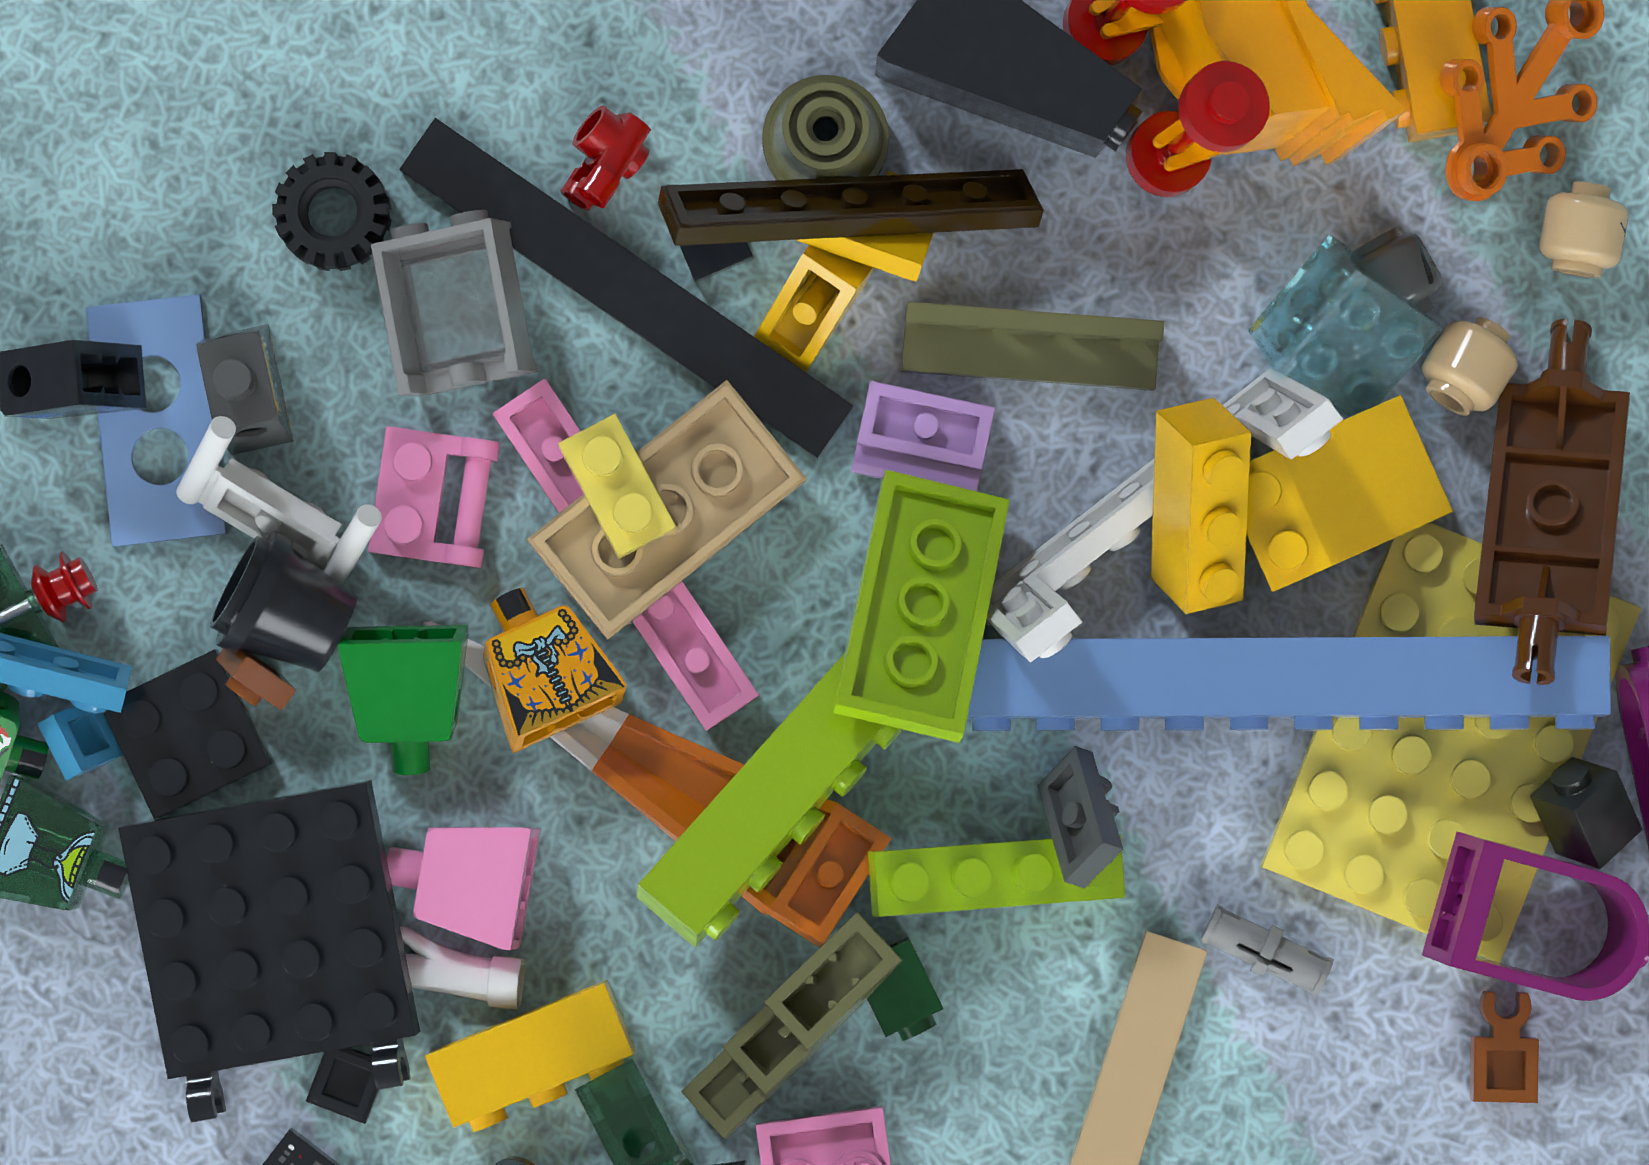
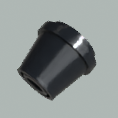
(282, 606)

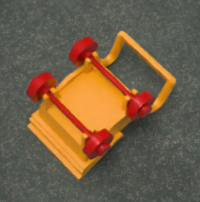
(1243, 83)

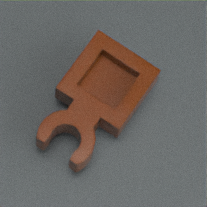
(1504, 1063)

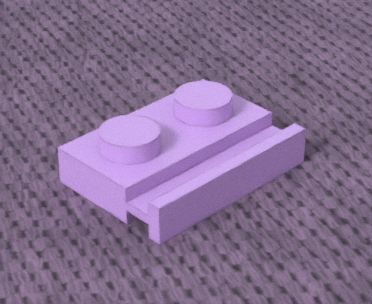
(922, 436)

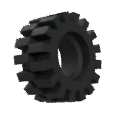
(322, 174)

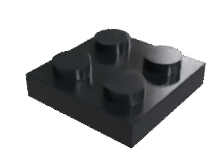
(186, 735)

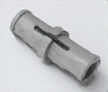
(1267, 950)

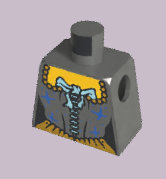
(245, 387)

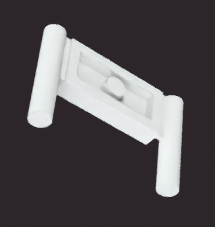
(259, 506)

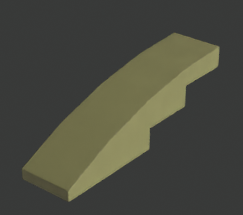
(792, 1025)

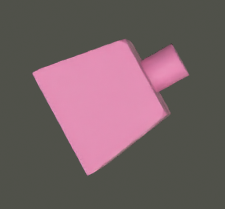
(471, 880)

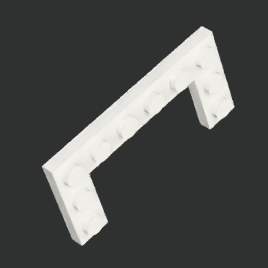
(1025, 599)

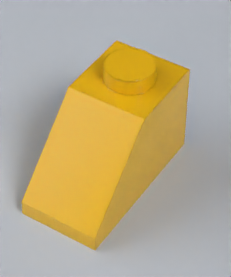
(812, 305)

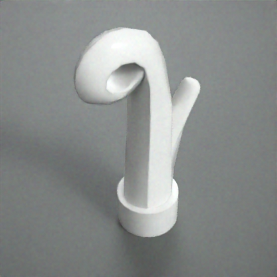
(469, 976)

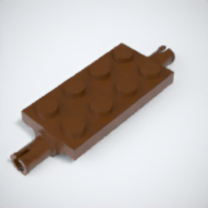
(1552, 506)

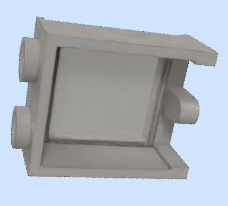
(452, 305)

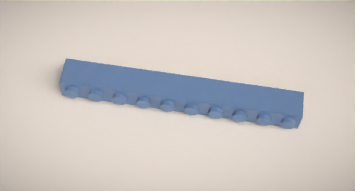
(1288, 679)

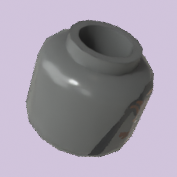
(1402, 267)

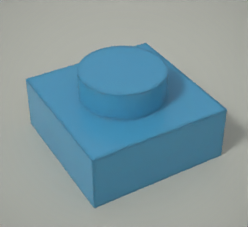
(79, 741)

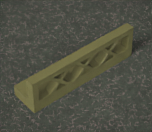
(1031, 346)

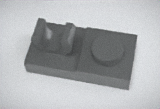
(1080, 817)

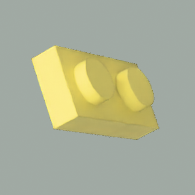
(616, 486)

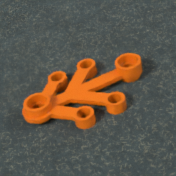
(1515, 98)

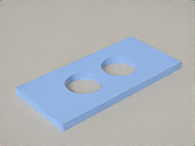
(136, 508)

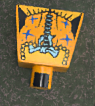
(546, 671)

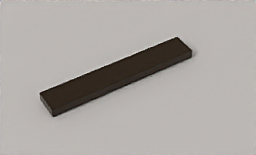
(849, 206)

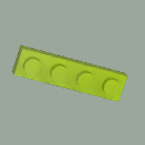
(979, 878)

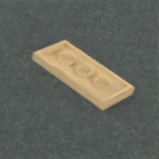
(716, 480)

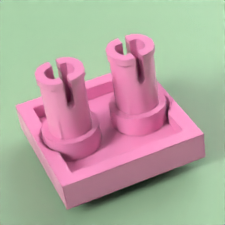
(826, 1139)

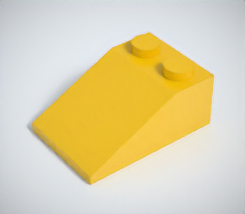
(1343, 497)

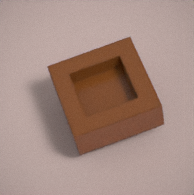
(255, 679)

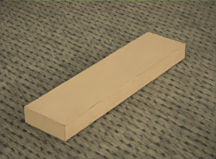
(1139, 1052)

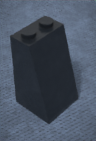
(1011, 69)

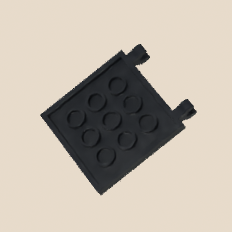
(270, 937)

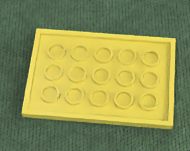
(1383, 806)

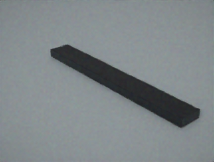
(628, 288)

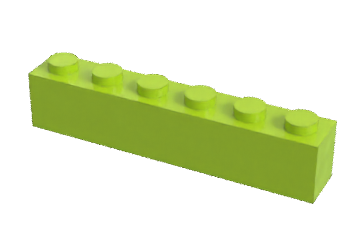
(759, 813)

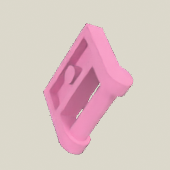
(412, 495)

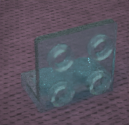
(1342, 331)

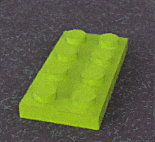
(922, 606)

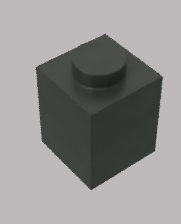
(1586, 812)

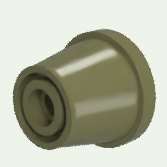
(797, 153)

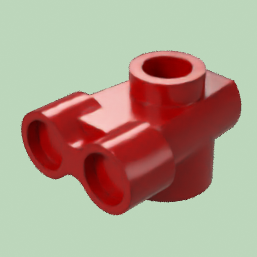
(612, 152)

